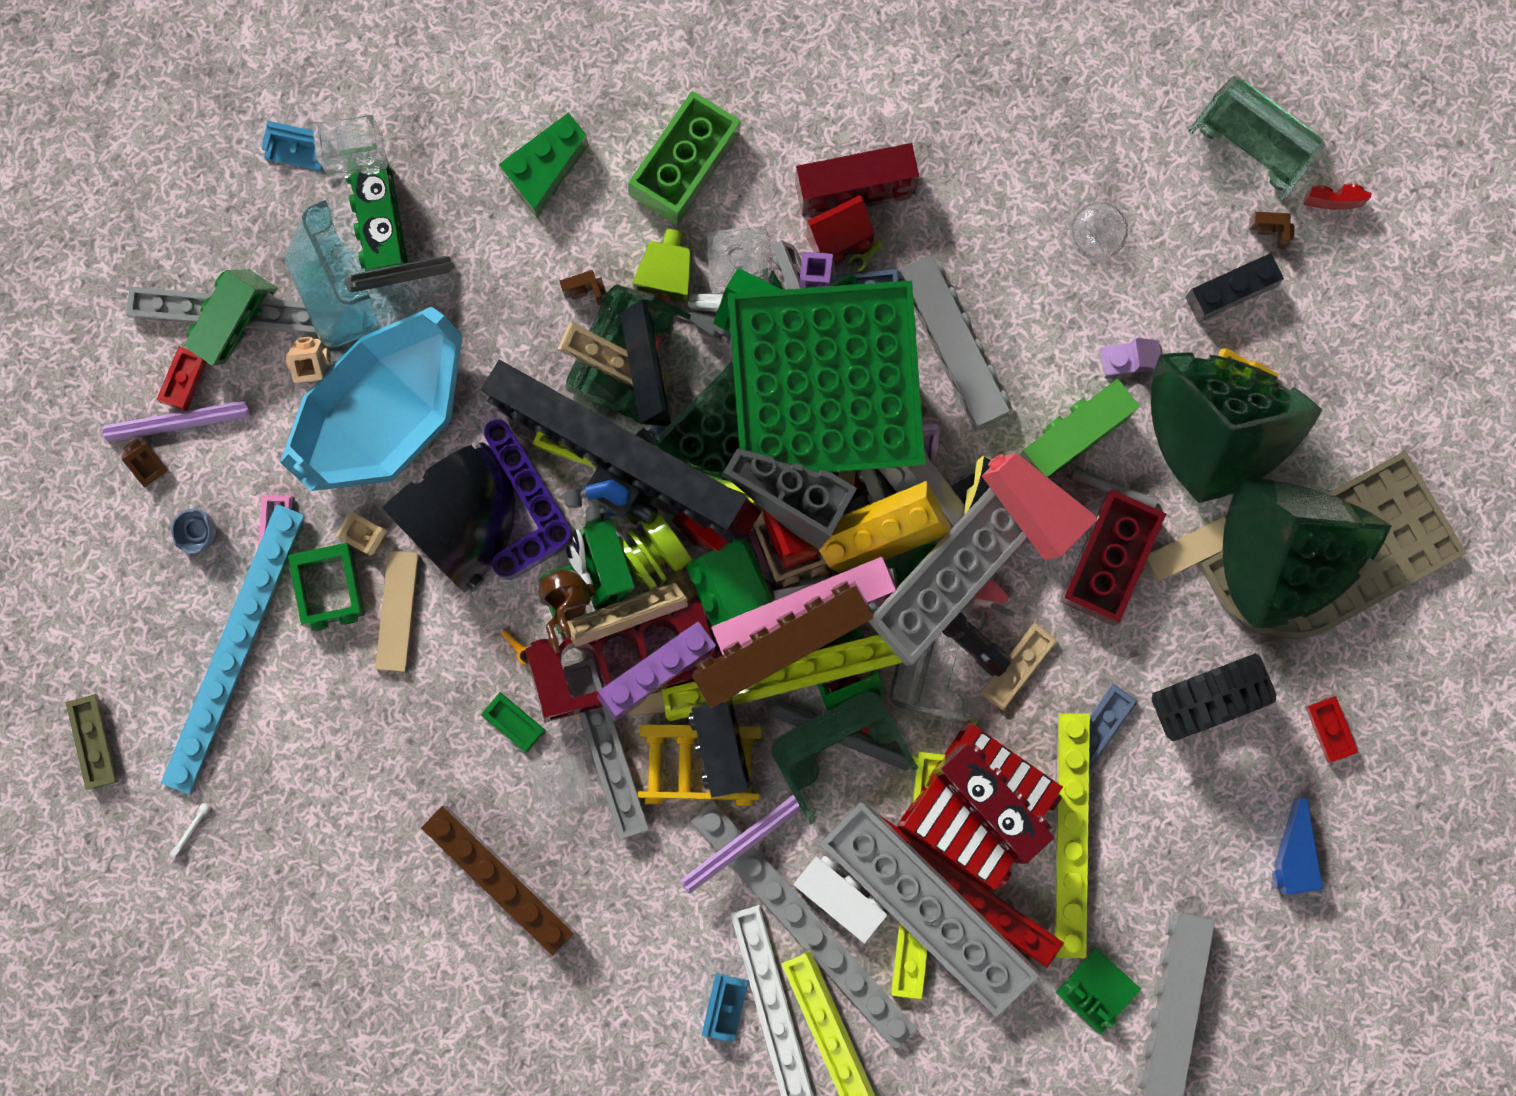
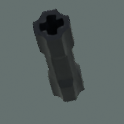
(987, 654)

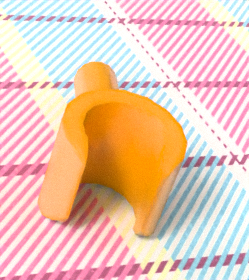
(517, 646)

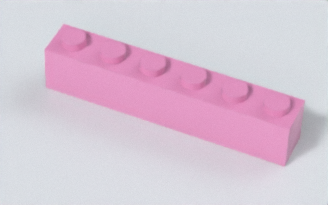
(870, 577)

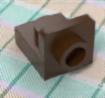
(1268, 223)
(580, 284)
(143, 461)

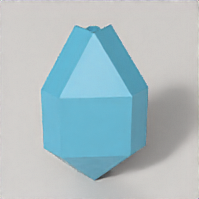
(377, 405)

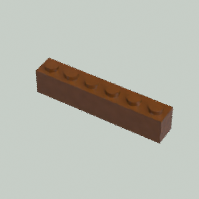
(783, 644)
(498, 880)

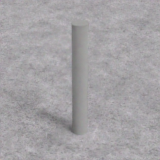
(1106, 486)

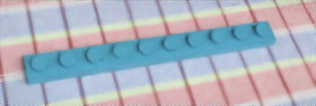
(233, 649)

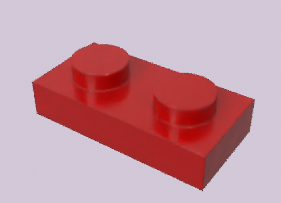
(182, 379)
(1331, 729)

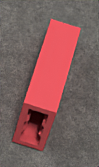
(1038, 505)

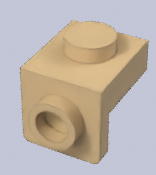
(361, 534)

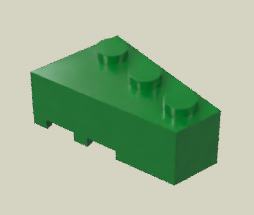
(544, 162)
(227, 314)

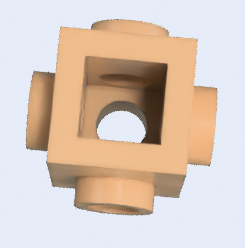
(308, 360)

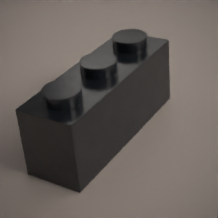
(1234, 287)
(720, 748)

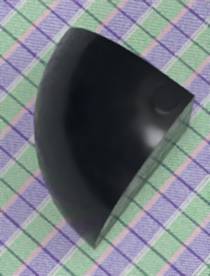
(459, 513)

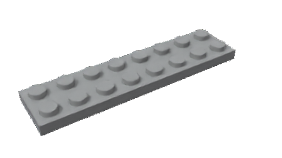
(947, 578)
(930, 908)

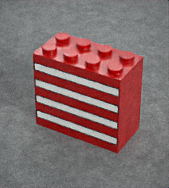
(954, 834)

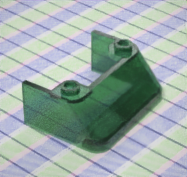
(1261, 131)
(599, 387)
(796, 748)

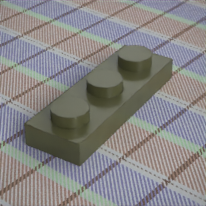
(91, 742)

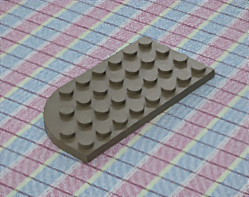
(1414, 547)

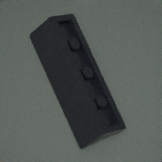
(644, 365)

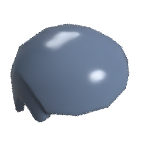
(193, 531)

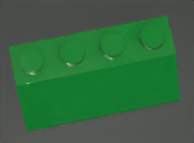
(729, 582)

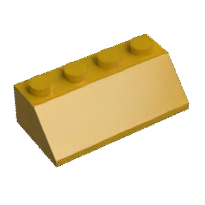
(886, 529)

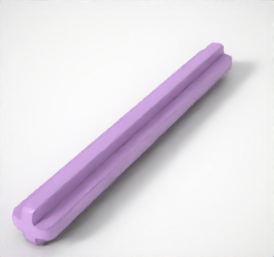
(176, 421)
(740, 845)

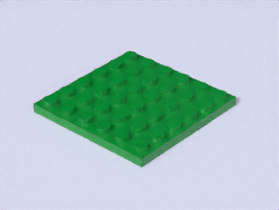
(828, 376)

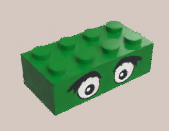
(378, 219)

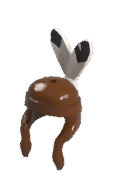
(567, 591)

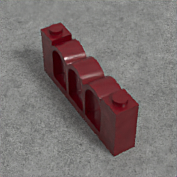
(551, 680)

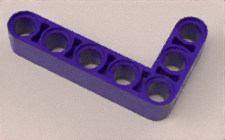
(531, 500)

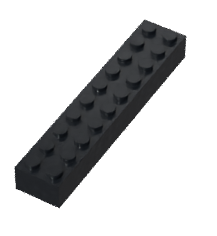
(621, 453)

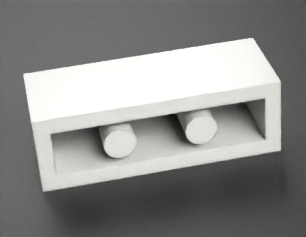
(840, 898)

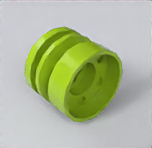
(653, 551)

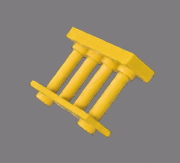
(685, 738)

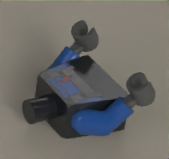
(613, 498)

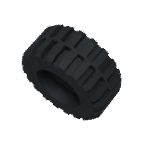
(1214, 697)

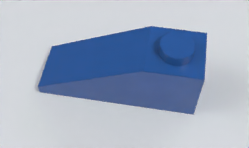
(1297, 857)

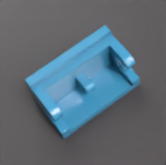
(290, 146)
(725, 1007)

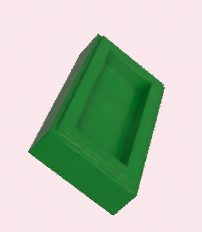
(513, 722)

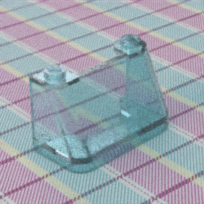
(333, 310)

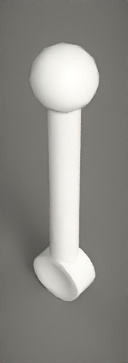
(204, 809)

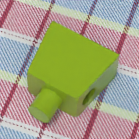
(665, 268)

